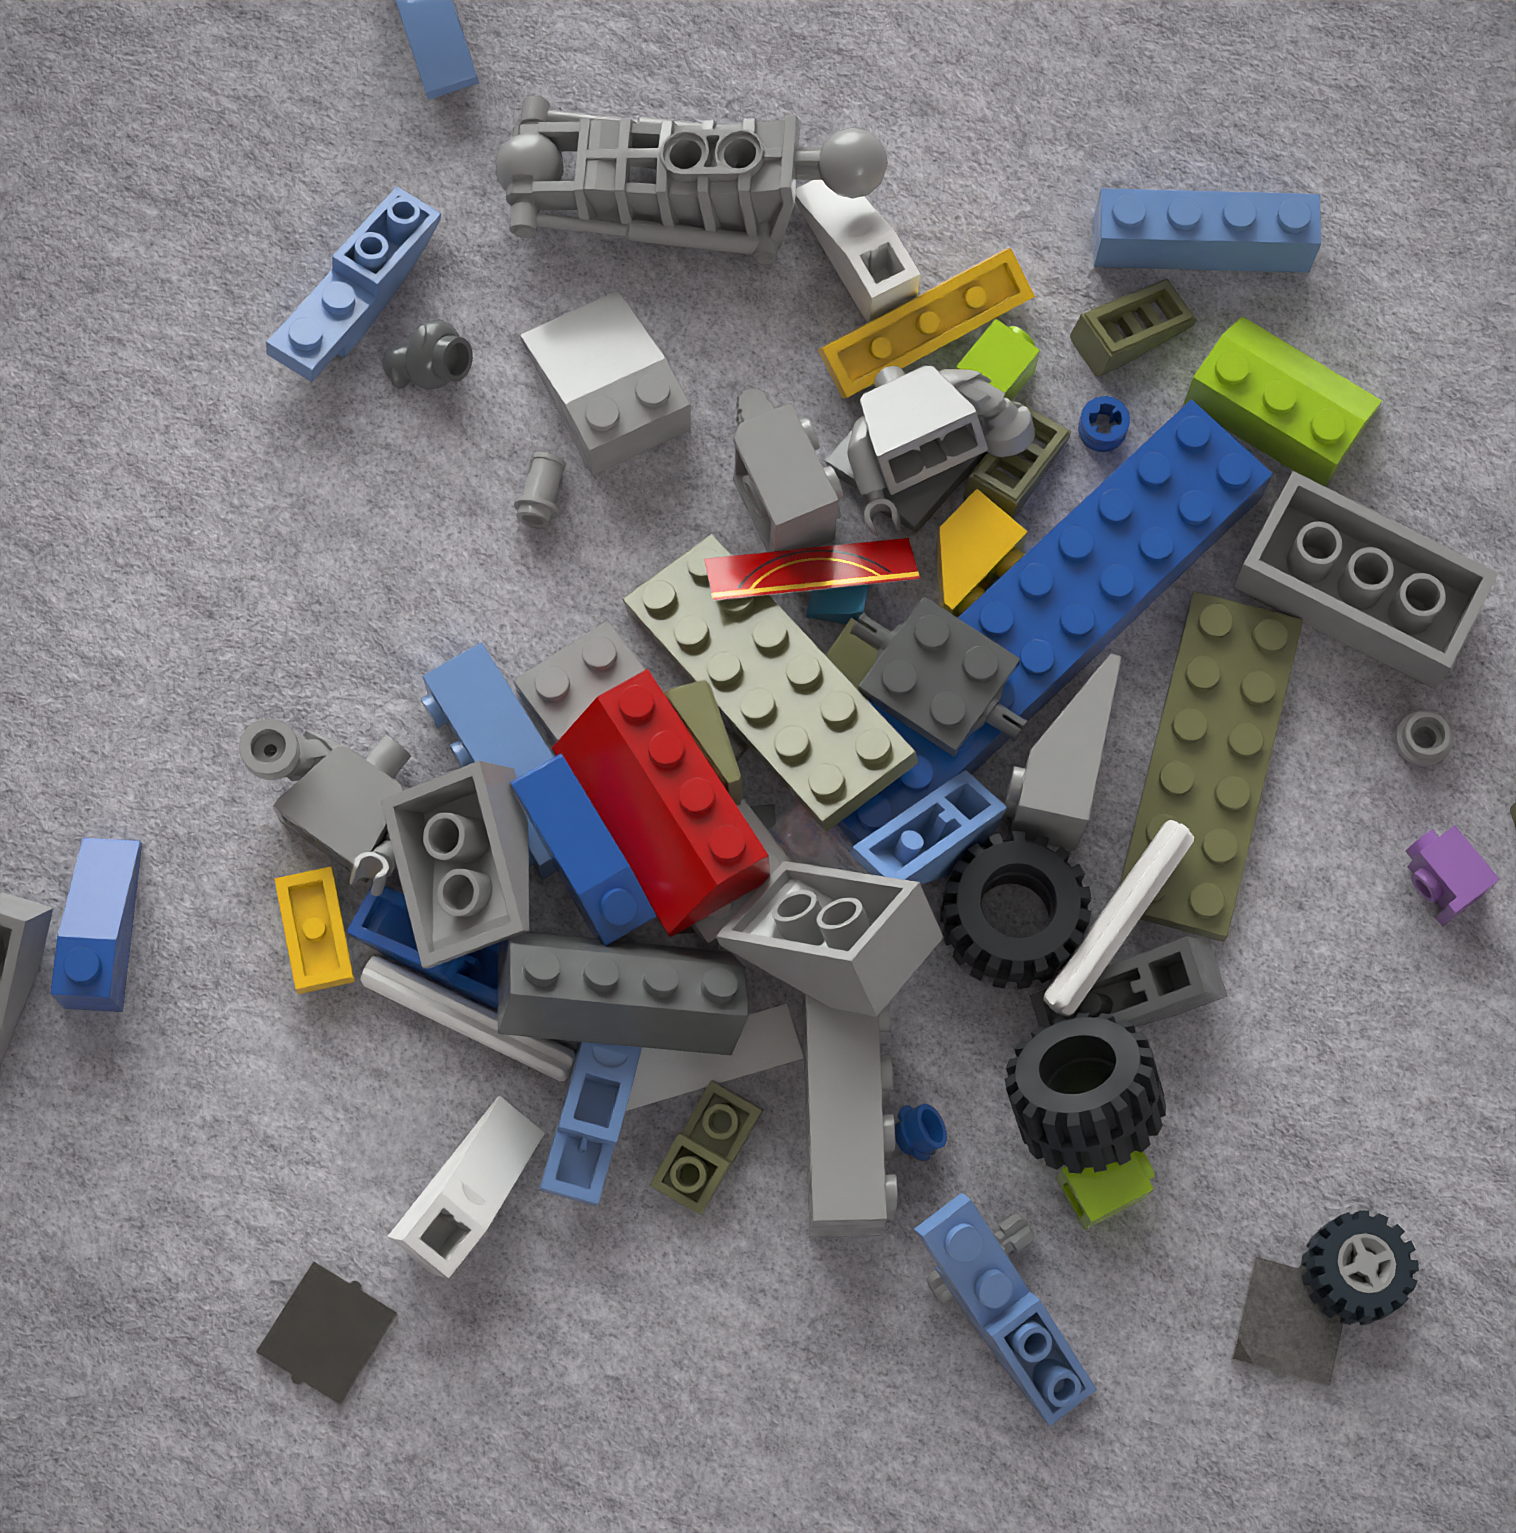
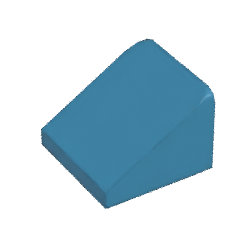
(838, 603)

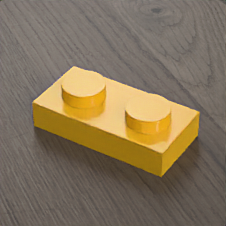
(314, 930)

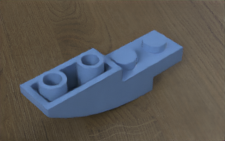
(438, 45)
(357, 288)
(590, 1121)
(1004, 1309)

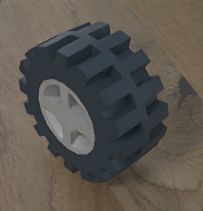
(1376, 1255)

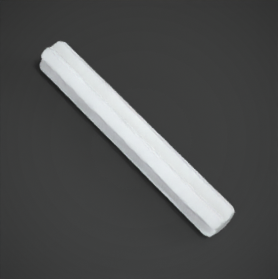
(1118, 918)
(465, 1017)

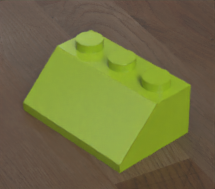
(1281, 401)

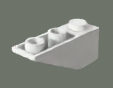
(860, 249)
(468, 1190)

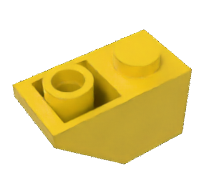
(974, 550)

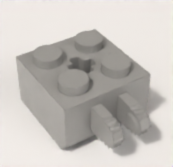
(782, 477)

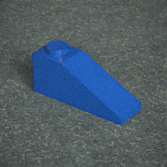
(583, 851)
(97, 926)

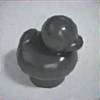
(430, 358)

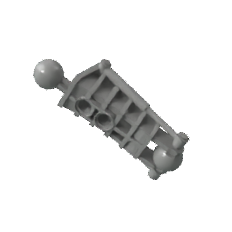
(713, 181)

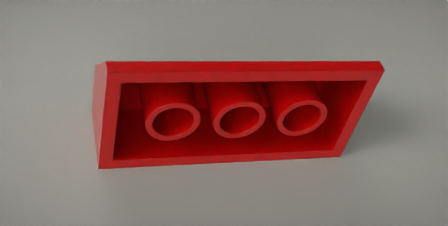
(663, 804)

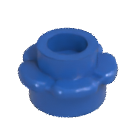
(920, 1131)

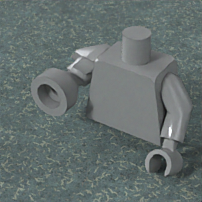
(927, 425)
(334, 796)

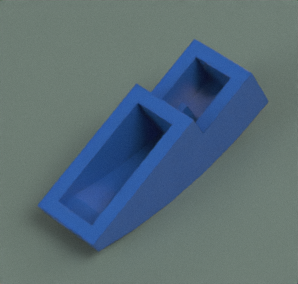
(386, 927)

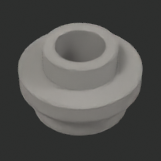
(1435, 727)

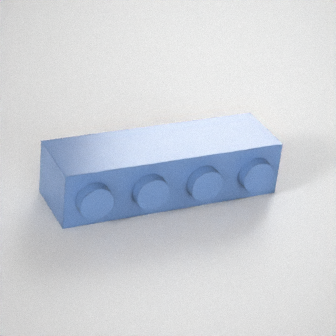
(1206, 230)
(487, 724)

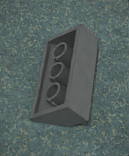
(621, 993)

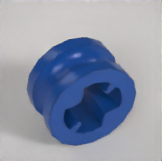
(1117, 412)

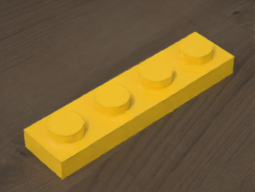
(926, 322)

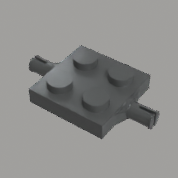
(939, 676)

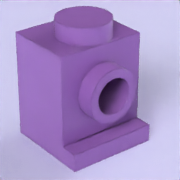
(1449, 872)

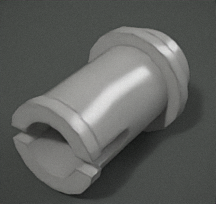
(537, 501)

